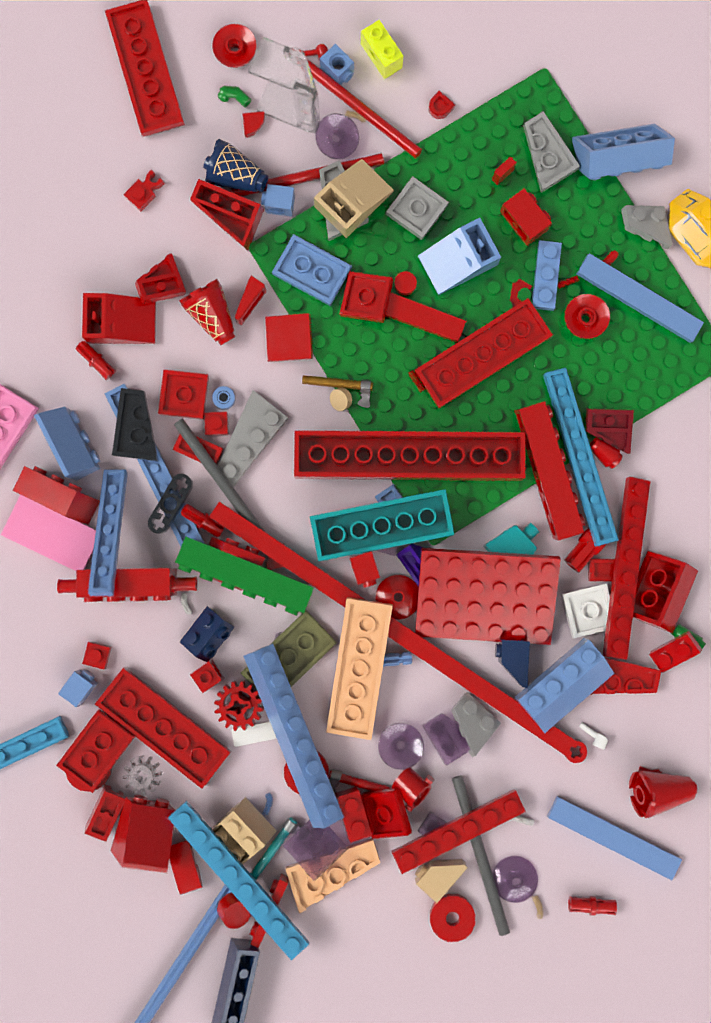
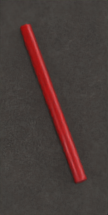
(364, 111)
(311, 174)

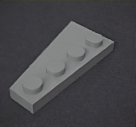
(251, 435)

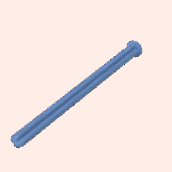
(182, 960)

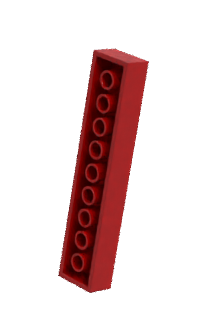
(409, 455)

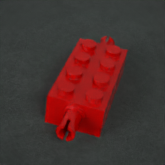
(132, 583)

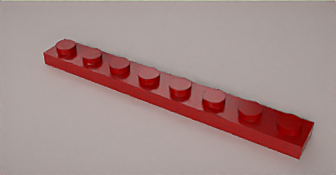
(626, 568)

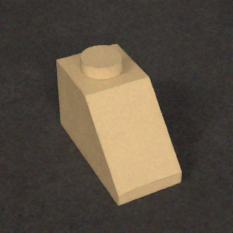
(439, 876)

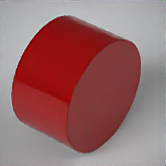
(232, 912)

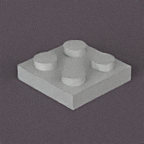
(417, 208)

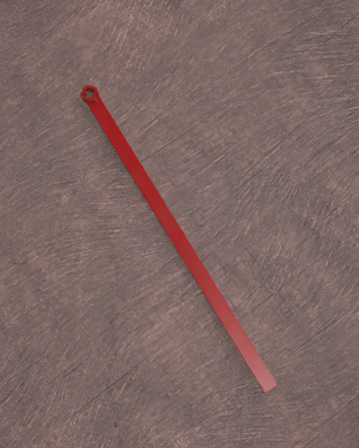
(397, 631)

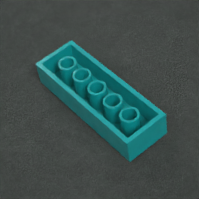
(382, 525)

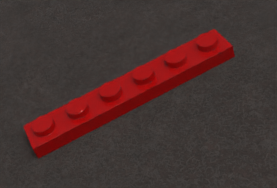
(458, 831)

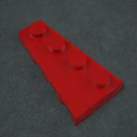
(629, 679)

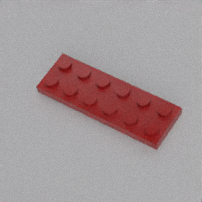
(144, 67)
(483, 353)
(163, 727)

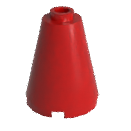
(659, 792)

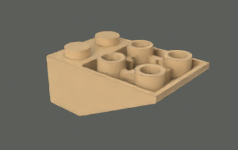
(352, 197)
(244, 830)

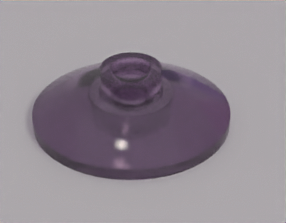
(342, 127)
(403, 757)
(512, 868)

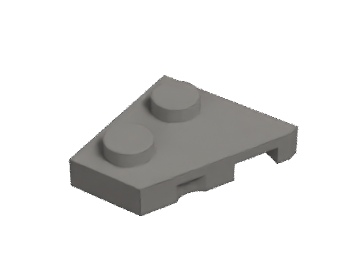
(648, 222)
(474, 722)

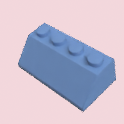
(623, 151)
(565, 684)

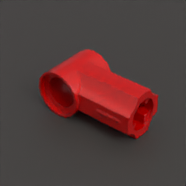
(582, 552)

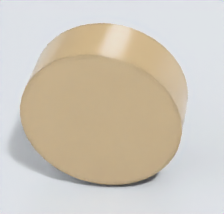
(340, 399)

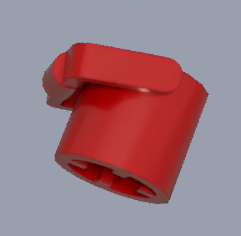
(413, 787)

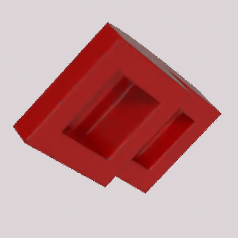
(185, 868)

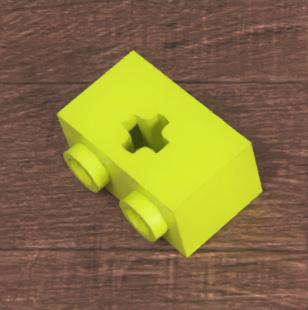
(381, 49)

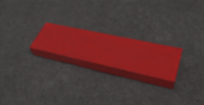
(425, 318)

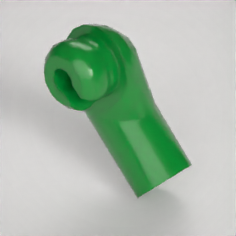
(234, 92)

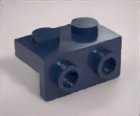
(206, 634)

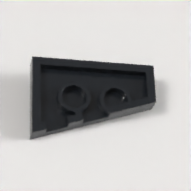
(133, 427)

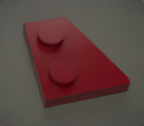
(611, 426)

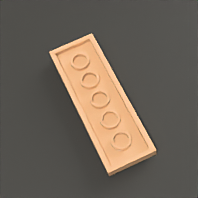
(359, 668)

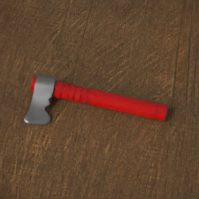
(337, 776)

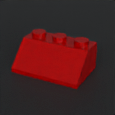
(662, 590)

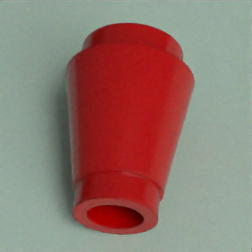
(606, 453)

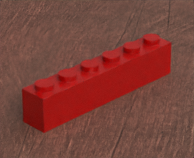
(549, 471)

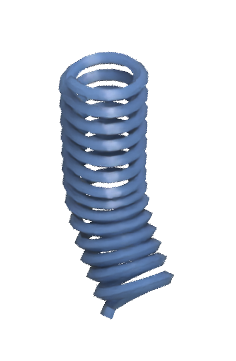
(269, 798)

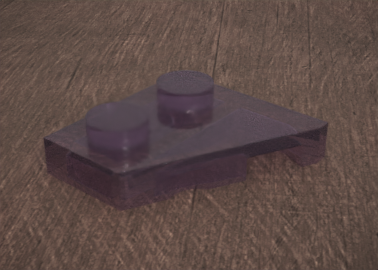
(446, 738)

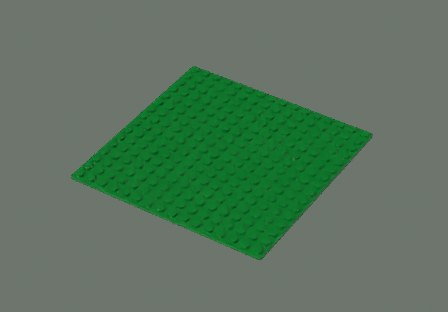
(625, 367)

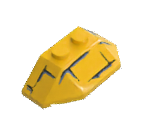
(692, 225)

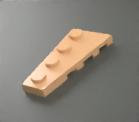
(349, 865)

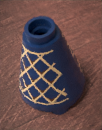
(233, 169)

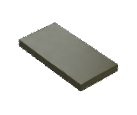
(299, 647)

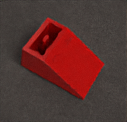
(117, 319)

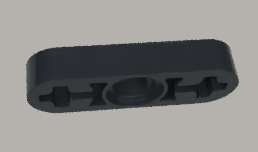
(168, 521)

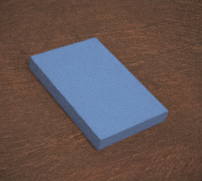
(311, 270)

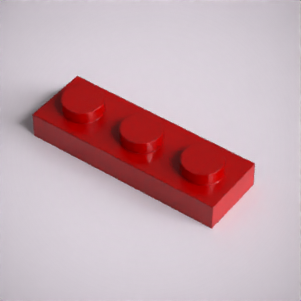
(277, 889)

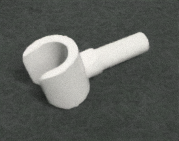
(600, 740)

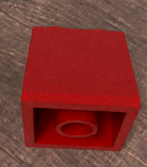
(144, 834)

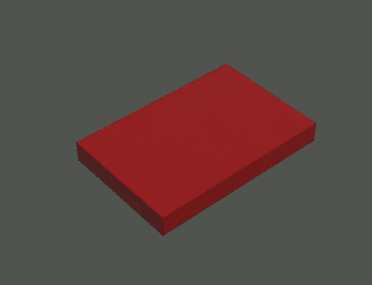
(95, 750)

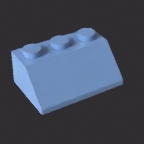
(68, 442)

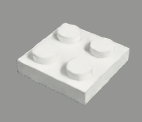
(587, 610)

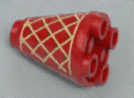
(210, 311)

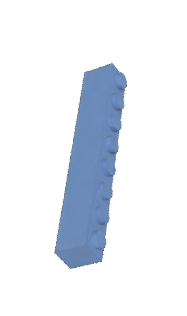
(293, 737)

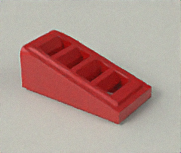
(251, 297)

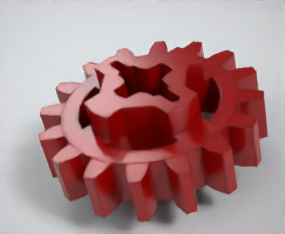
(237, 696)

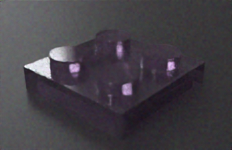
(315, 849)

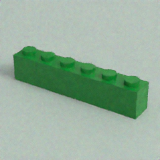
(244, 575)

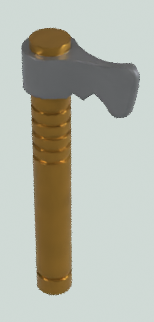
(364, 386)

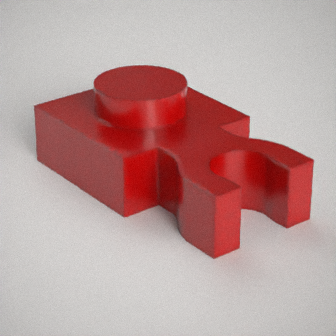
(141, 193)

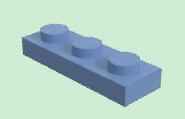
(546, 275)

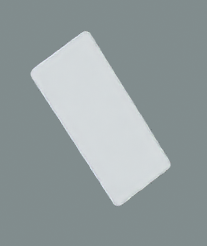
(257, 733)

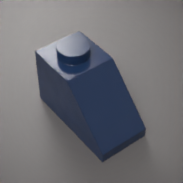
(515, 659)

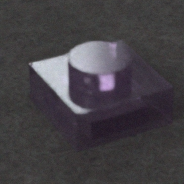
(430, 823)

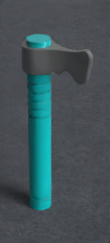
(289, 826)

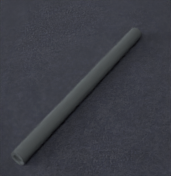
(215, 472)
(482, 861)

